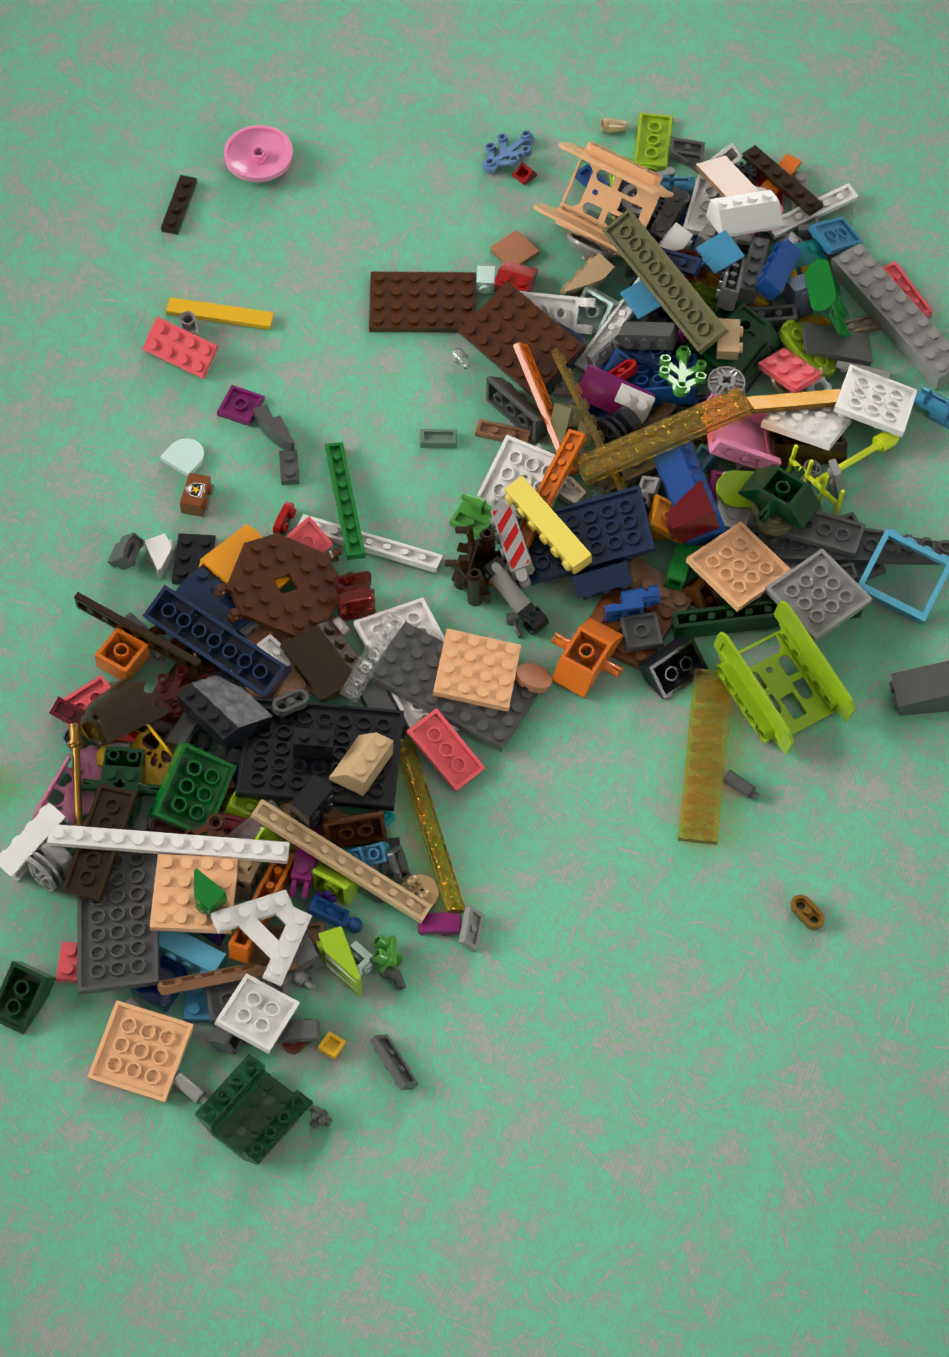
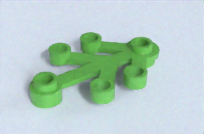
(681, 386)

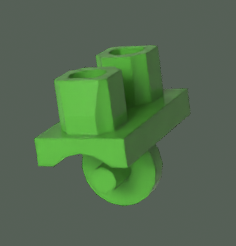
(386, 953)

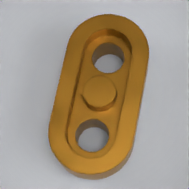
(808, 913)

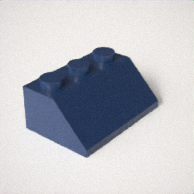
(603, 579)

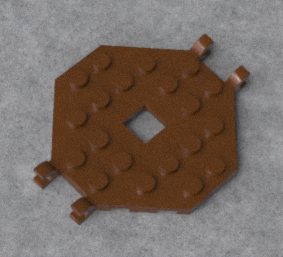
(259, 597)

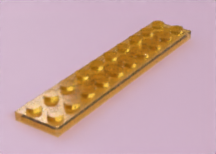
(663, 435)
(704, 759)

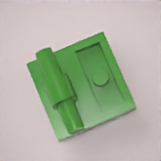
(473, 513)

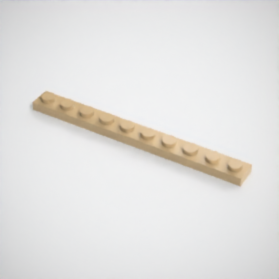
(341, 861)

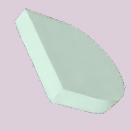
(184, 456)

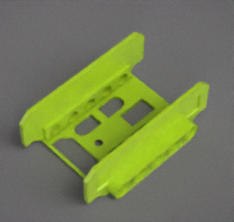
(796, 644)

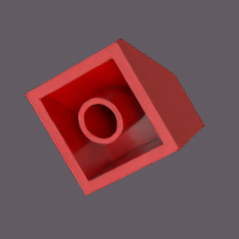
(518, 275)

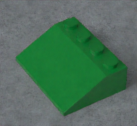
(191, 788)

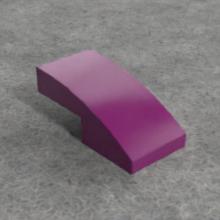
(441, 923)

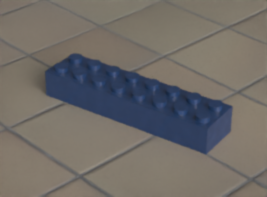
(216, 643)

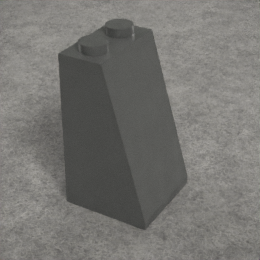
(921, 689)

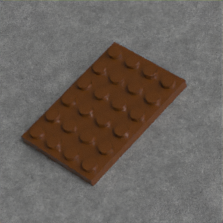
(421, 301)
(512, 319)

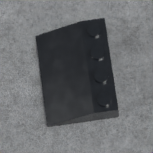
(223, 709)

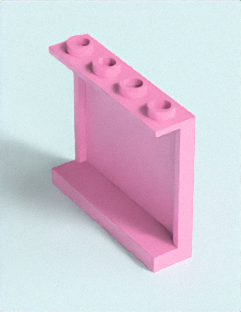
(743, 442)

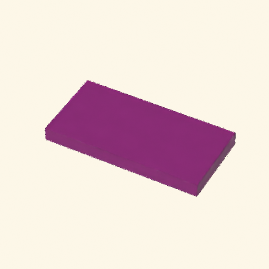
(602, 387)

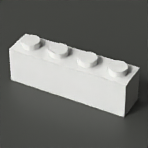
(30, 840)

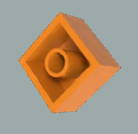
(122, 654)

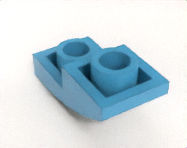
(371, 854)

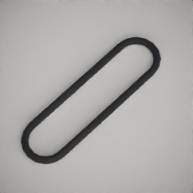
(768, 345)

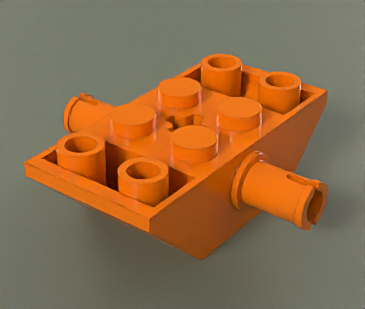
(578, 671)

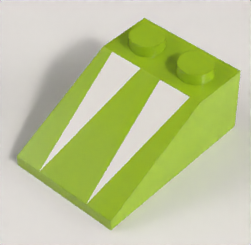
(338, 958)

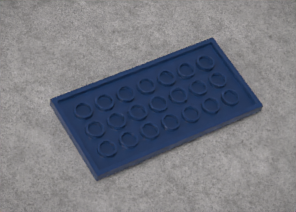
(609, 528)

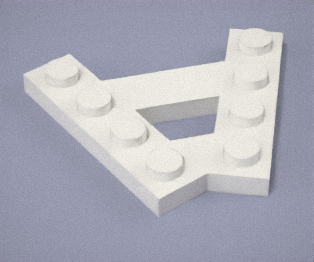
(248, 917)

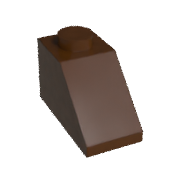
(701, 594)

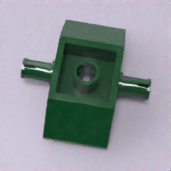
(781, 495)
(125, 770)

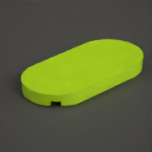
(792, 338)
(729, 486)

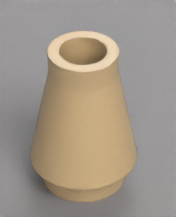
(612, 125)

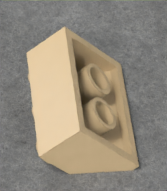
(363, 762)

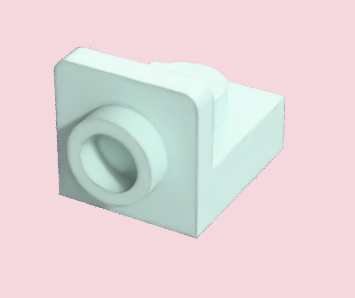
(362, 957)

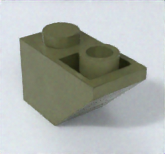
(564, 418)

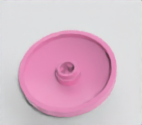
(258, 153)

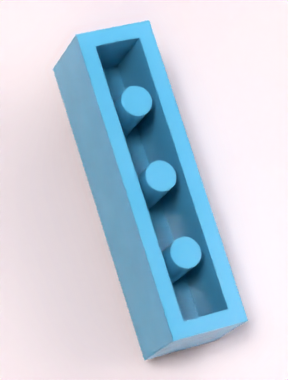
(191, 952)

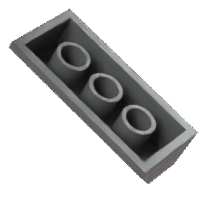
(515, 407)

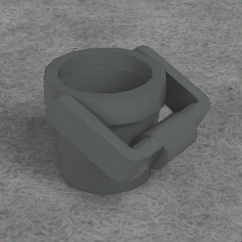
(397, 864)

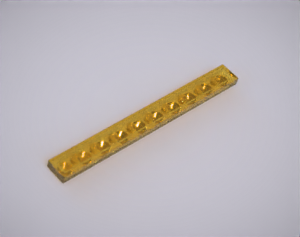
(589, 420)
(430, 828)

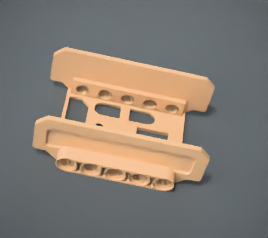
(608, 197)

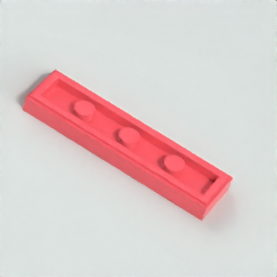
(907, 286)

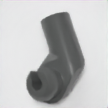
(396, 976)

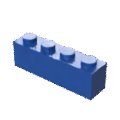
(777, 269)

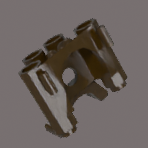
(468, 566)

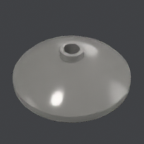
(587, 248)

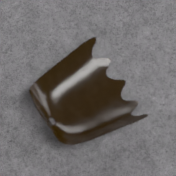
(120, 711)

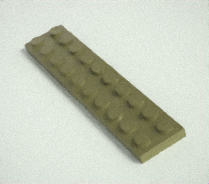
(665, 281)

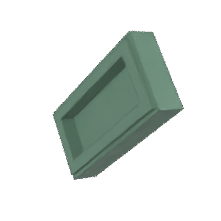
(438, 438)

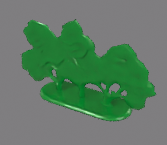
(825, 293)

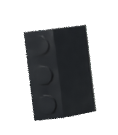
(672, 666)

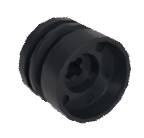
(620, 423)

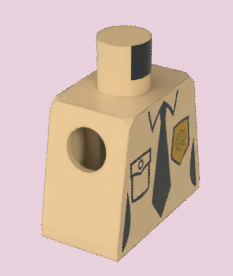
(248, 874)

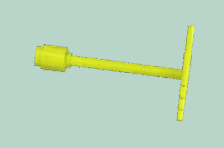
(880, 443)

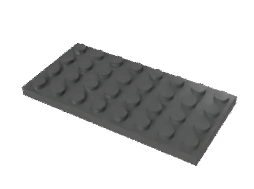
(411, 672)
(115, 935)

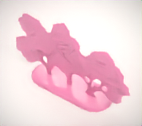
(90, 771)

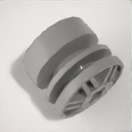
(724, 379)
(50, 866)

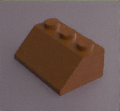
(356, 829)

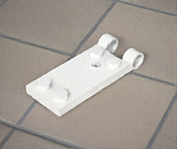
(569, 304)

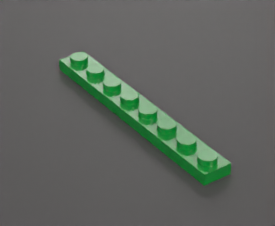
(345, 501)

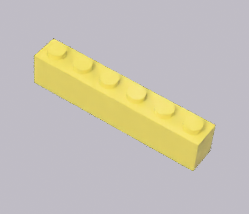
(547, 525)

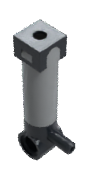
(533, 618)

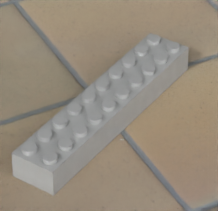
(895, 312)

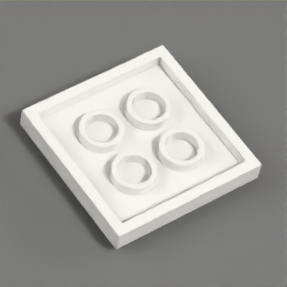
(257, 1013)

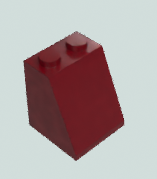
(691, 515)

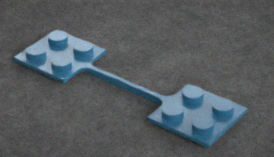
(717, 255)

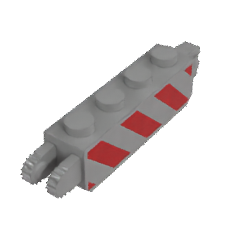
(512, 541)

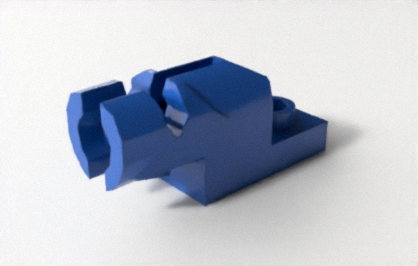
(633, 603)

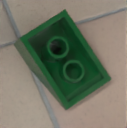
(23, 995)

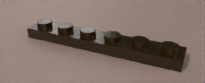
(782, 180)

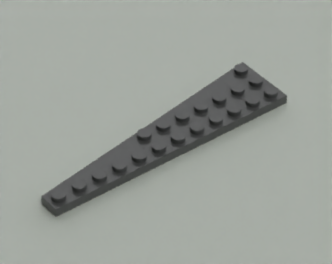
(891, 553)

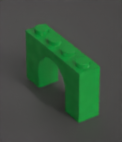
(679, 568)

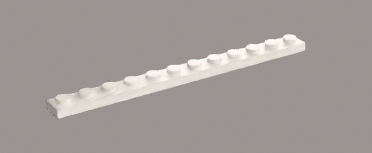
(168, 843)

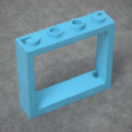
(891, 602)

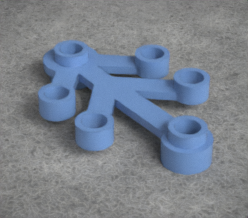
(491, 164)

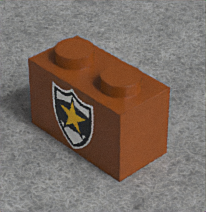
(196, 494)

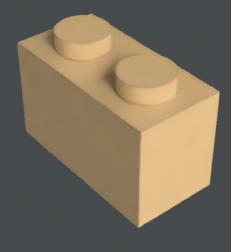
(728, 346)

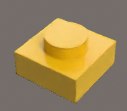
(332, 1045)

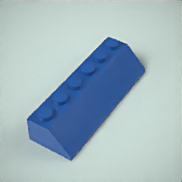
(679, 472)

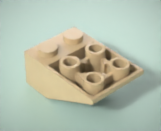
(590, 275)

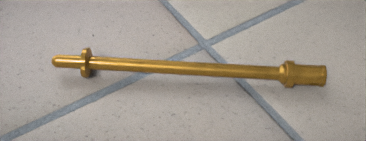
(76, 744)

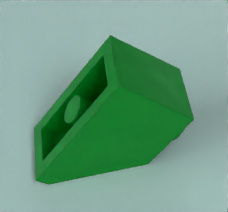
(207, 894)

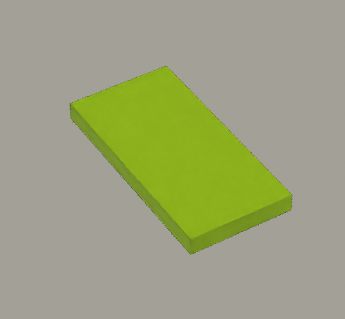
(653, 140)

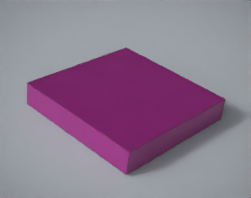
(239, 405)

